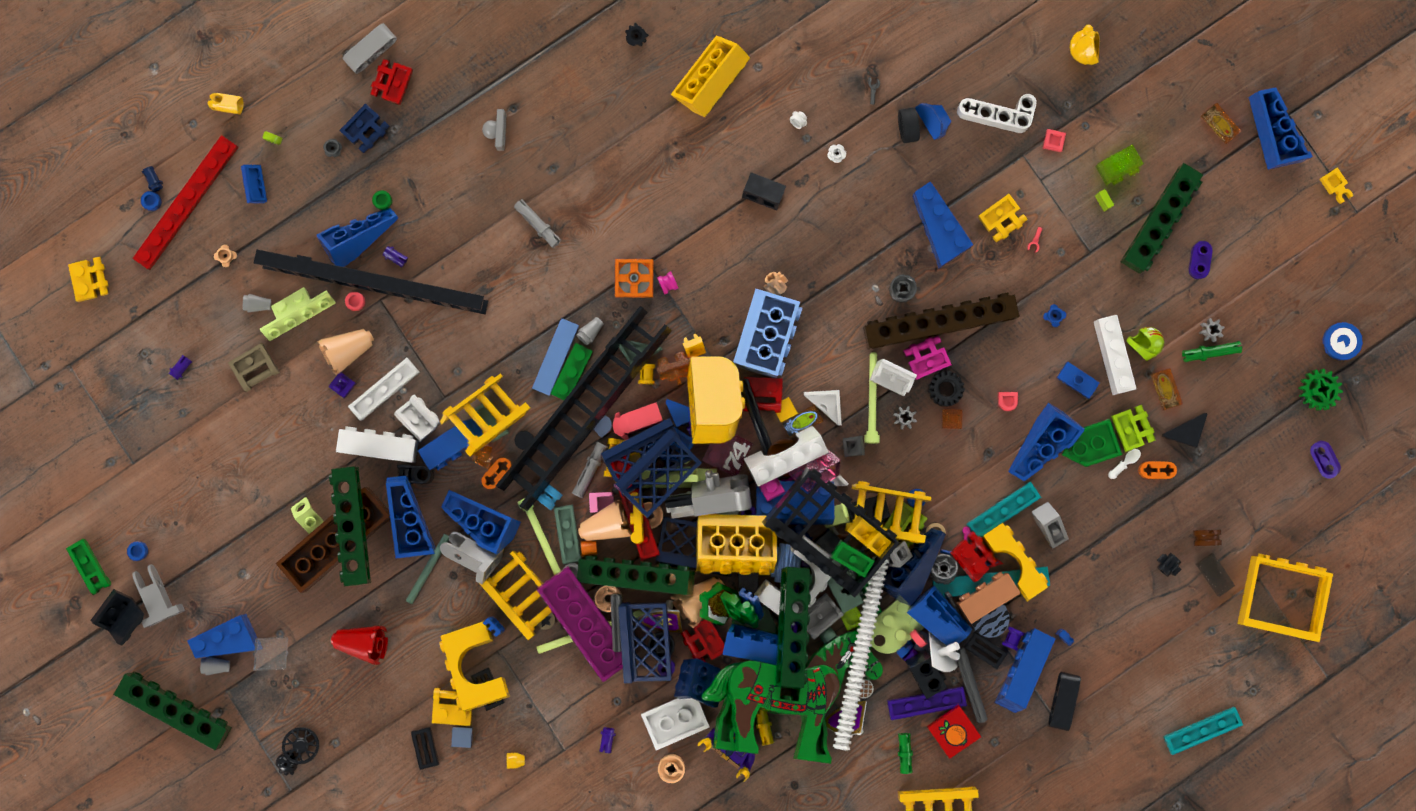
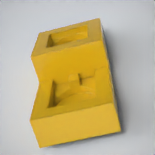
(869, 536)

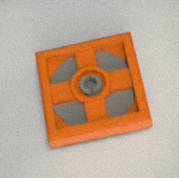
(634, 278)

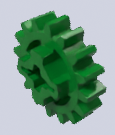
(1323, 397)

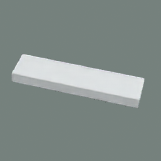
(383, 389)

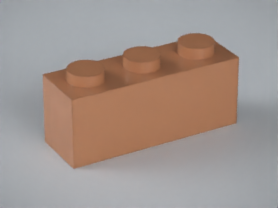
(987, 597)

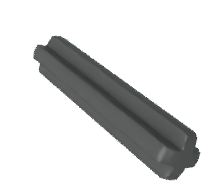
(616, 600)

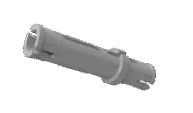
(534, 220)
(589, 470)

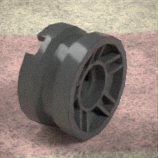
(903, 296)
(944, 561)

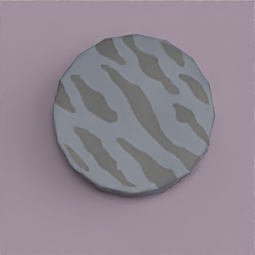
(993, 623)

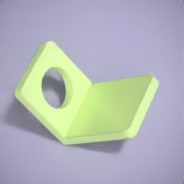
(841, 515)
(307, 516)

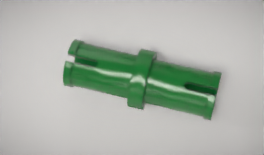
(905, 753)

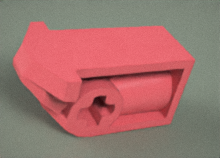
(636, 420)

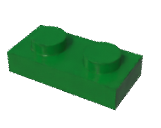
(852, 558)

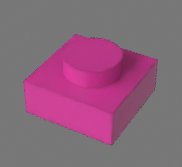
(772, 489)

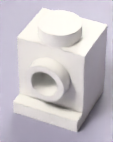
(682, 511)

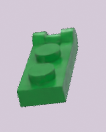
(88, 566)

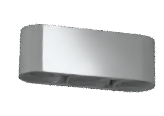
(369, 48)

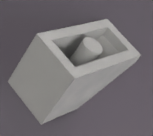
(1050, 524)

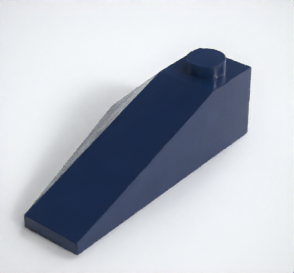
(908, 581)

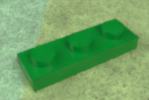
(571, 371)

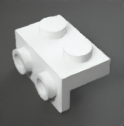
(417, 418)

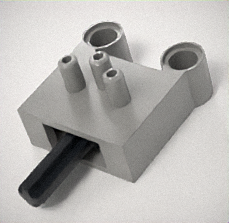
(715, 495)

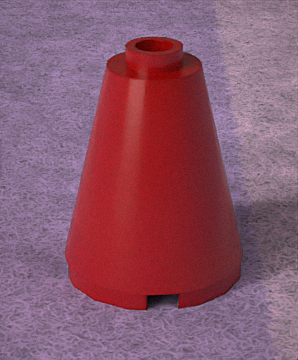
(363, 643)

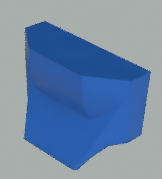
(934, 118)

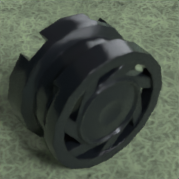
(659, 650)

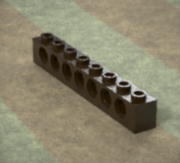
(1008, 312)

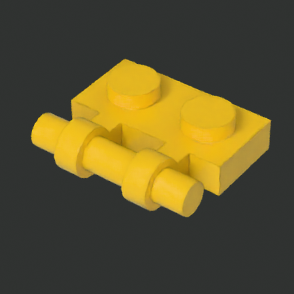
(1000, 212)
(83, 281)

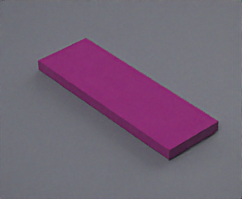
(582, 622)

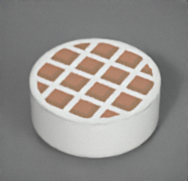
(867, 689)

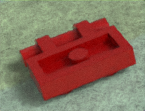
(396, 83)
(968, 558)
(709, 637)

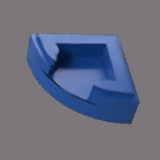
(1064, 636)
(905, 649)

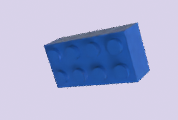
(827, 517)

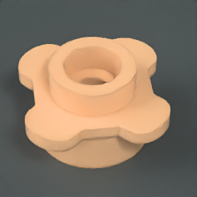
(219, 255)

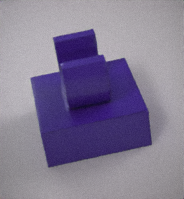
(342, 385)

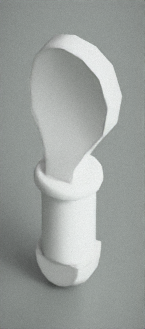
(1131, 457)

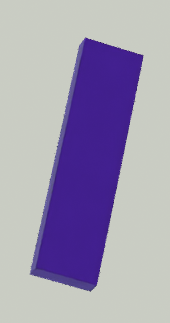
(919, 705)

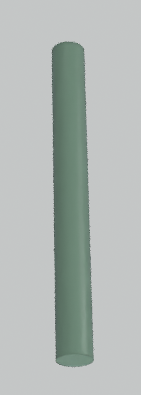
(426, 571)

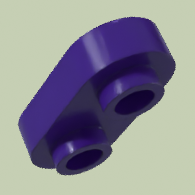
(1200, 259)
(1324, 459)

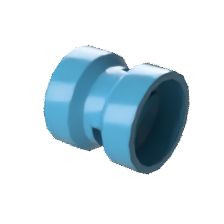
(546, 500)

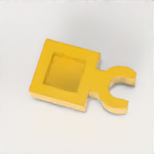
(1335, 182)

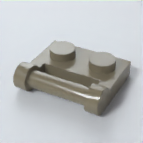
(250, 362)

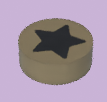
(548, 622)

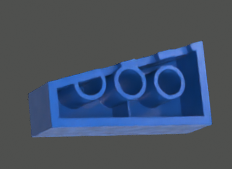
(1276, 130)
(941, 227)
(407, 522)
(753, 645)
(1025, 671)

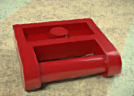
(767, 388)

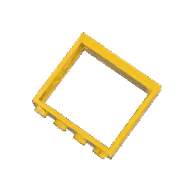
(1319, 606)

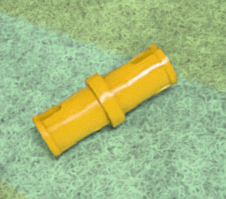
(764, 727)

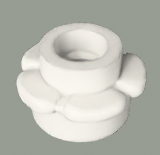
(798, 119)
(836, 148)

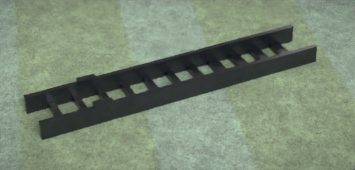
(305, 267)
(549, 428)

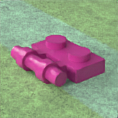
(928, 363)

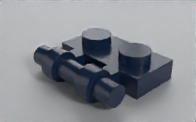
(360, 124)

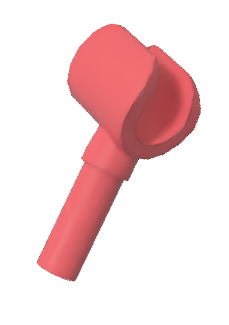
(1035, 240)

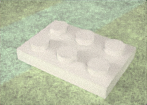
(674, 721)

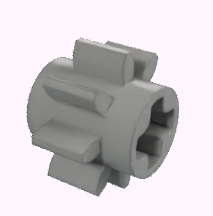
(1217, 328)
(909, 415)

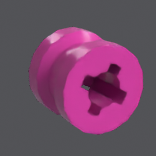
(667, 283)

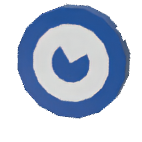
(1342, 341)

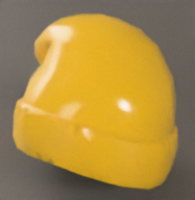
(1085, 46)

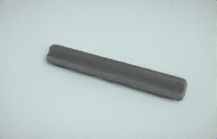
(971, 686)

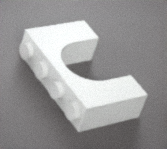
(766, 468)
(770, 594)

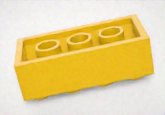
(710, 75)

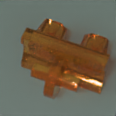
(674, 370)

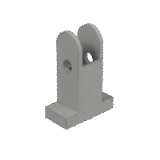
(471, 555)
(155, 598)

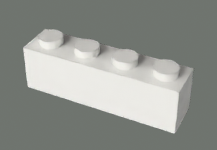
(1114, 355)
(377, 446)

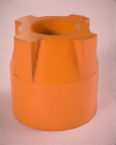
(588, 548)

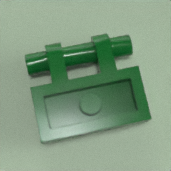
(740, 612)

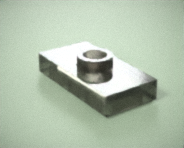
(1215, 574)

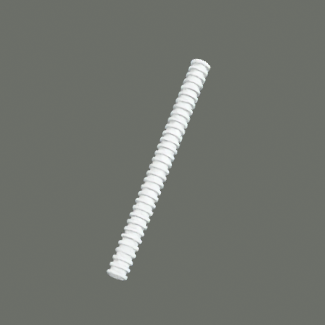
(859, 658)

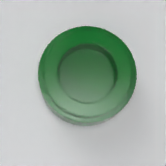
(382, 200)

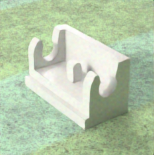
(892, 377)

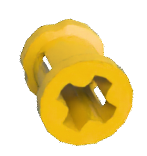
(646, 374)

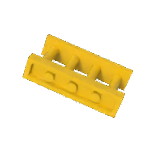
(488, 432)
(913, 534)
(501, 599)
(946, 795)

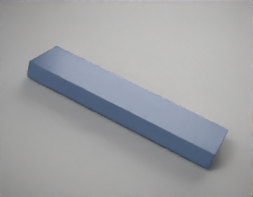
(555, 356)

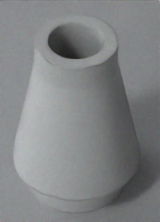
(254, 303)
(589, 331)
(214, 665)

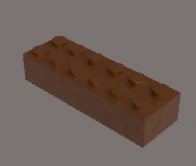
(319, 550)

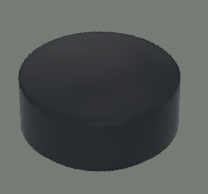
(523, 439)

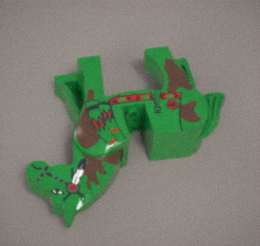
(752, 687)

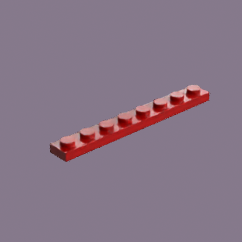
(185, 202)

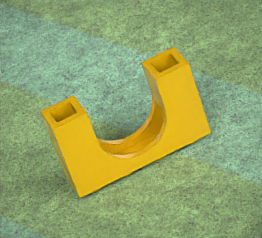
(455, 646)

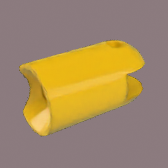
(226, 103)

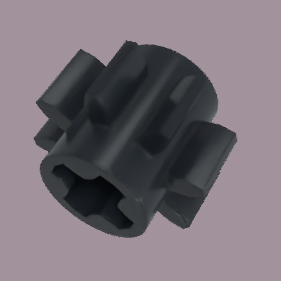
(1169, 564)

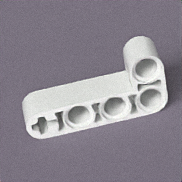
(993, 120)

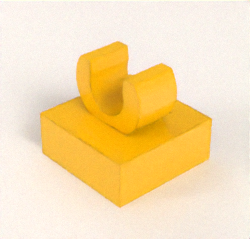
(694, 347)

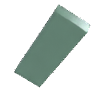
(567, 534)

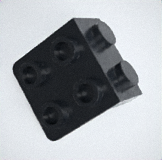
(119, 616)

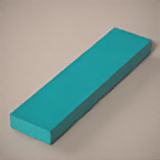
(1004, 509)
(1203, 730)

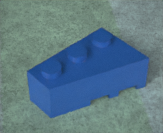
(447, 446)
(939, 617)
(228, 638)

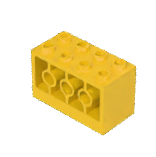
(735, 545)

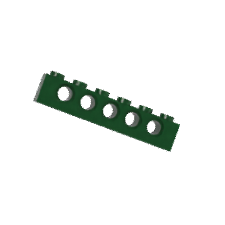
(1133, 257)
(356, 516)
(588, 574)
(786, 636)
(128, 692)

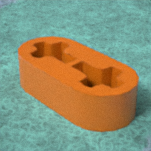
(493, 470)
(1157, 474)

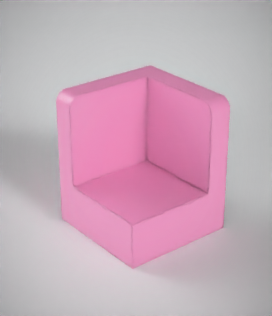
(600, 500)

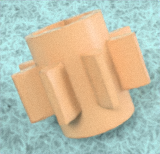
(775, 283)

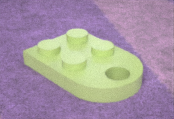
(895, 627)

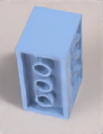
(760, 322)

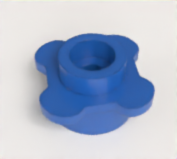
(1059, 315)

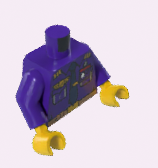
(737, 759)

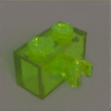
(1120, 164)

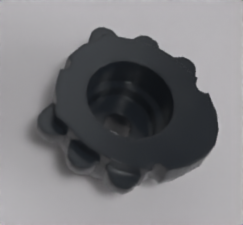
(636, 30)
(290, 768)

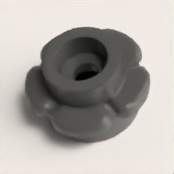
(332, 143)

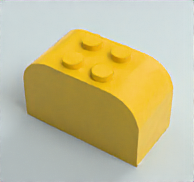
(714, 399)

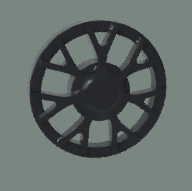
(300, 745)

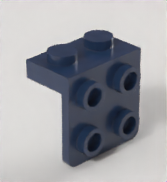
(695, 679)

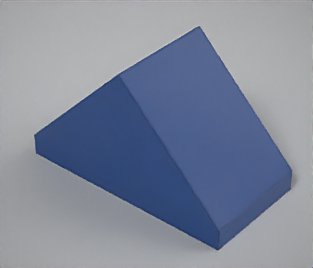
(679, 413)

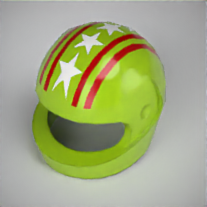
(1147, 343)

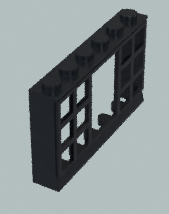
(812, 554)

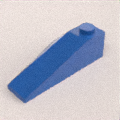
(348, 242)
(1047, 438)
(485, 525)

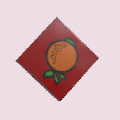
(954, 731)

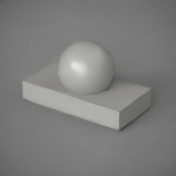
(497, 129)

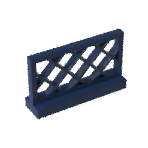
(634, 444)
(645, 461)
(678, 559)
(628, 639)

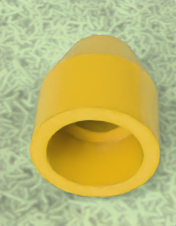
(515, 760)

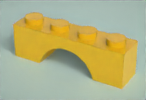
(1001, 541)

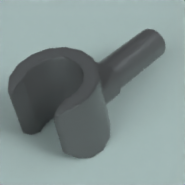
(873, 89)

